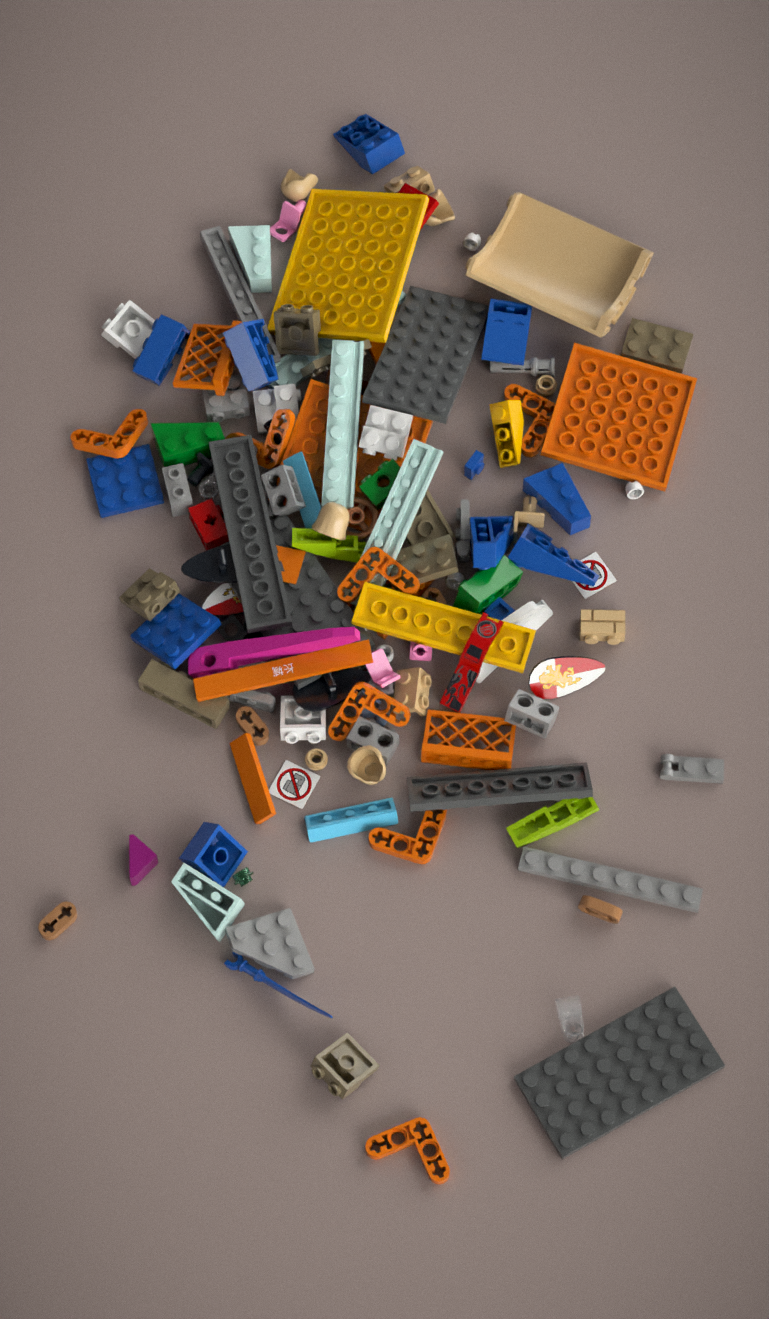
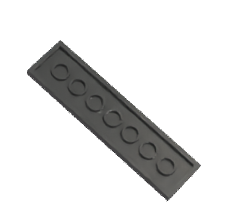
(499, 787)

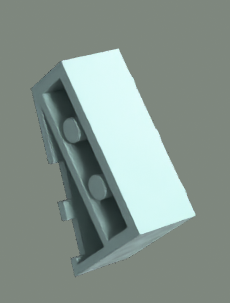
(253, 252)
(208, 899)

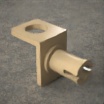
(528, 516)

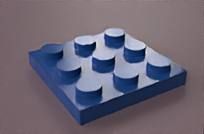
(125, 482)
(176, 631)

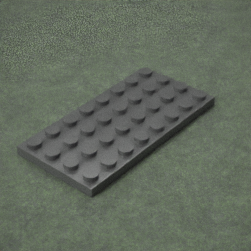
(427, 355)
(312, 599)
(618, 1072)

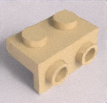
(414, 177)
(413, 690)

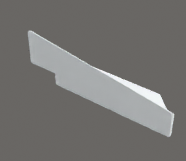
(528, 616)

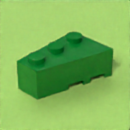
(182, 441)
(488, 586)

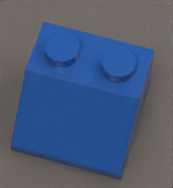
(214, 853)

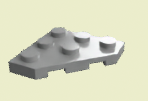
(273, 943)

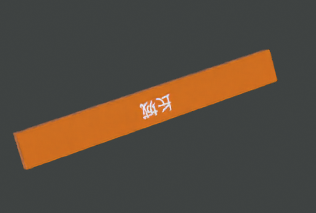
(283, 670)

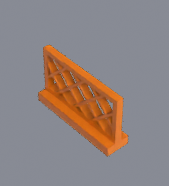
(219, 373)
(467, 754)

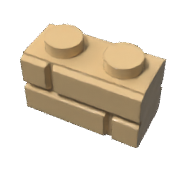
(602, 626)

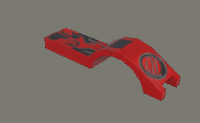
(470, 663)

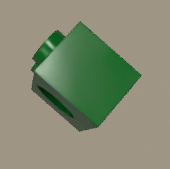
(370, 488)

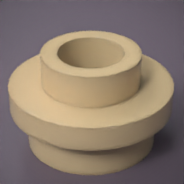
(546, 380)
(316, 753)

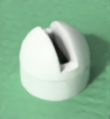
(467, 242)
(634, 490)
(454, 580)
(388, 651)

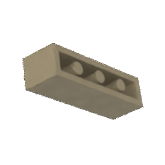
(179, 692)

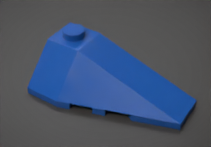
(538, 554)

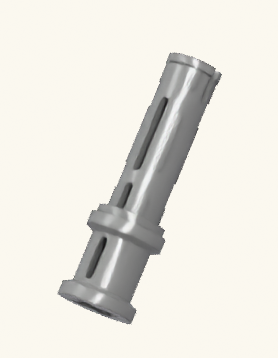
(533, 366)

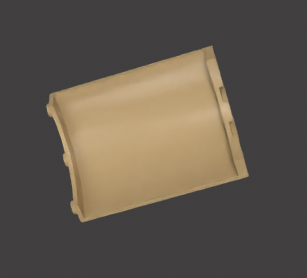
(560, 264)

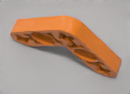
(541, 418)
(134, 422)
(264, 449)
(379, 567)
(368, 703)
(413, 844)
(412, 1138)

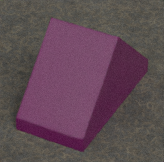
(141, 860)

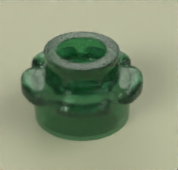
(243, 877)

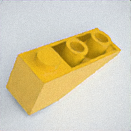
(508, 431)

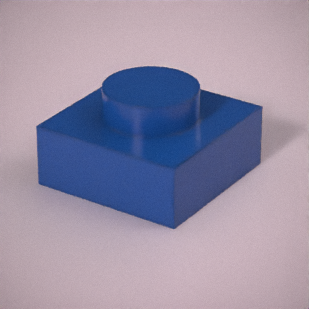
(474, 465)
(499, 609)

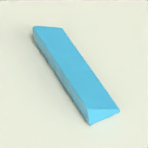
(313, 506)
(351, 820)

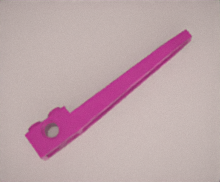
(248, 651)

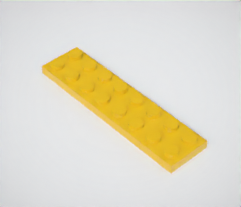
(438, 625)

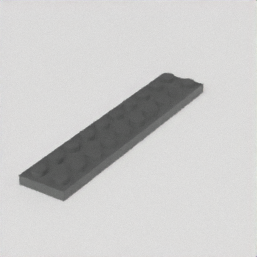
(250, 534)

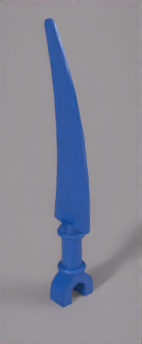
(260, 976)

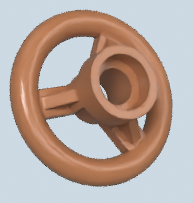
(363, 502)

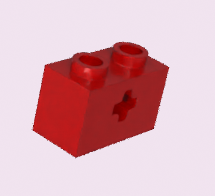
(202, 517)

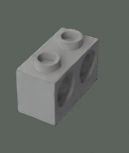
(177, 489)
(287, 489)
(531, 713)
(377, 735)

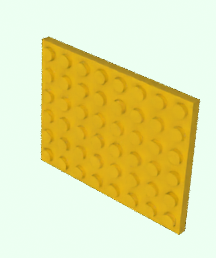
(352, 260)

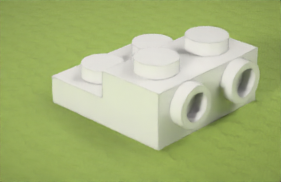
(128, 328)
(271, 400)
(385, 432)
(300, 723)

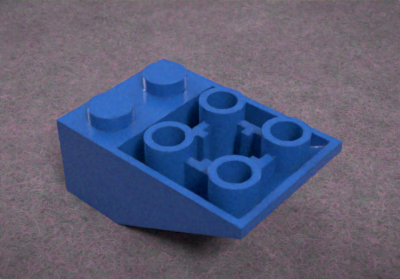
(370, 143)
(506, 332)

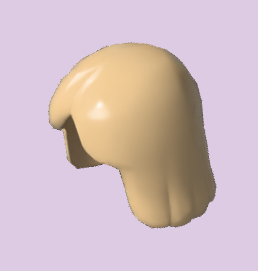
(297, 187)
(442, 212)
(332, 521)
(367, 765)

